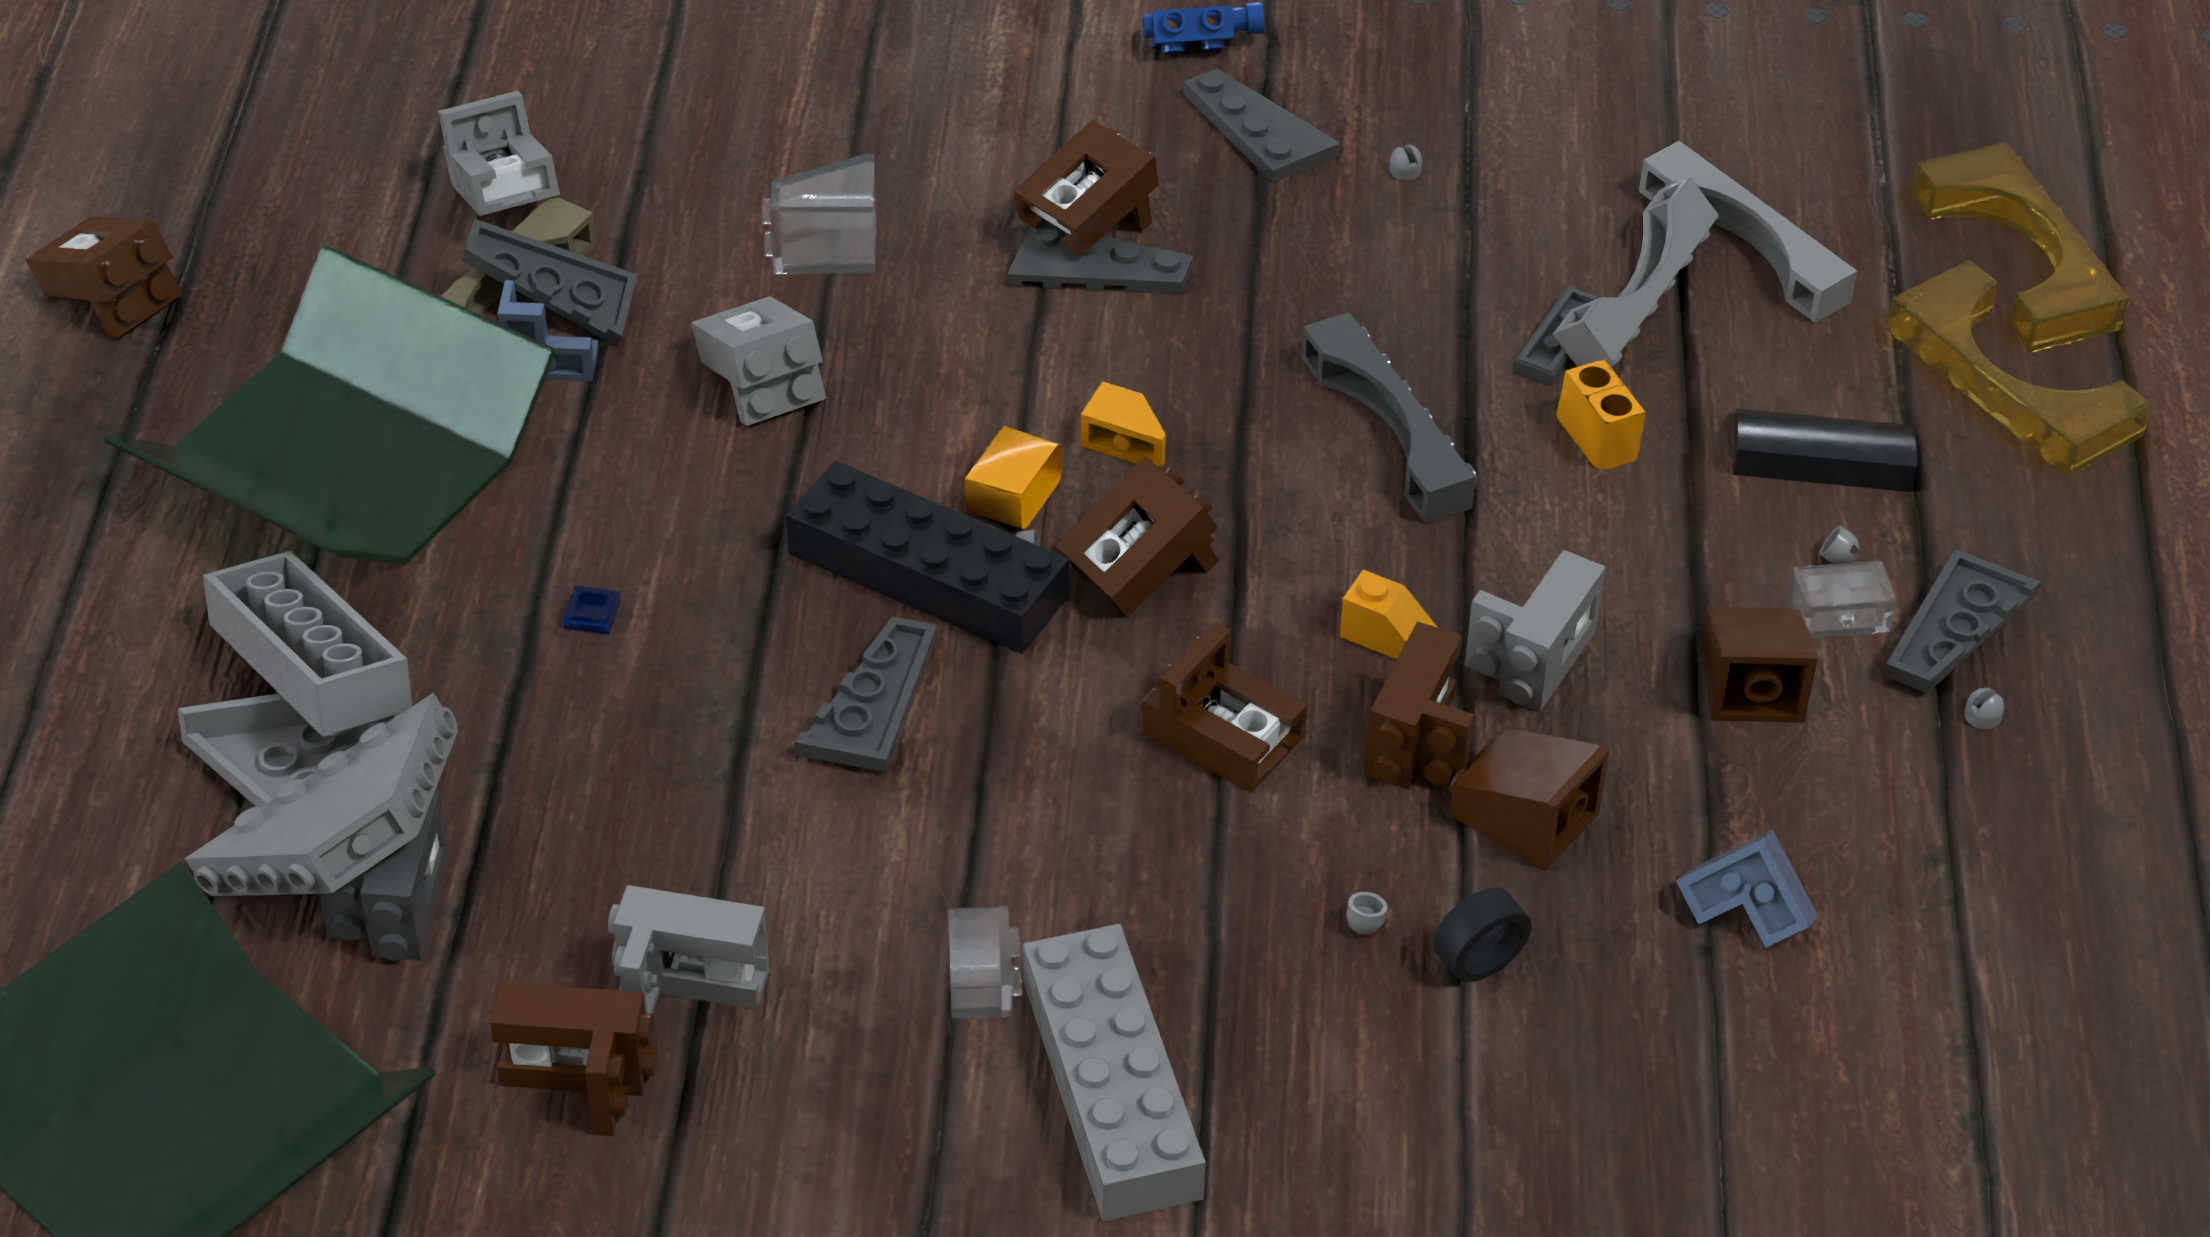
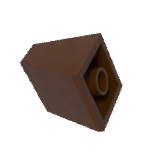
(1757, 664)
(1531, 792)

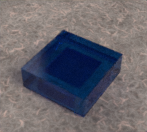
(591, 610)

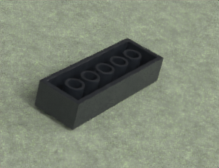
(928, 556)

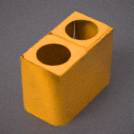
(1600, 442)
(1013, 477)

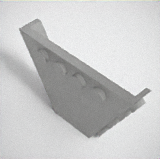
(259, 743)
(338, 817)

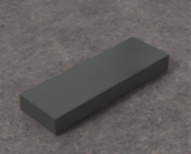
(1543, 356)

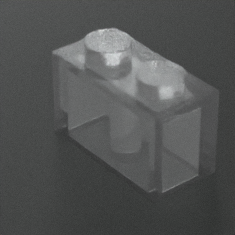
(1843, 598)
(981, 962)

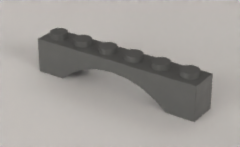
(1348, 361)

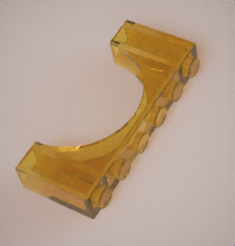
(1996, 186)
(2060, 425)

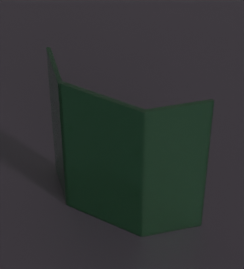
(367, 418)
(168, 1078)

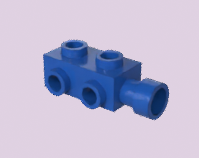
(1195, 30)

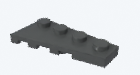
(1258, 127)
(1102, 266)
(566, 282)
(1956, 618)
(874, 701)

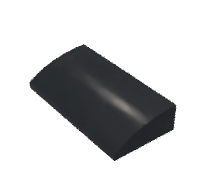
(1824, 450)

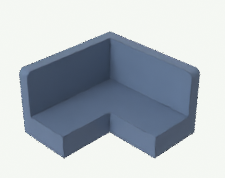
(573, 357)
(1758, 878)

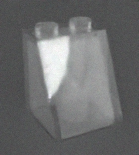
(824, 219)

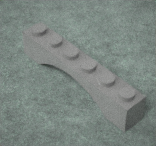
(1672, 229)
(1810, 274)

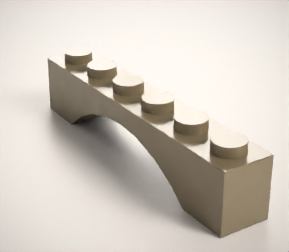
(553, 223)

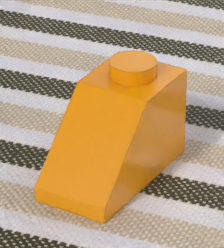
(1122, 426)
(1380, 614)

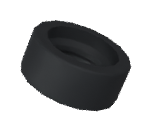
(1482, 934)

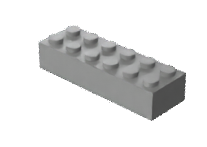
(308, 643)
(1113, 1073)

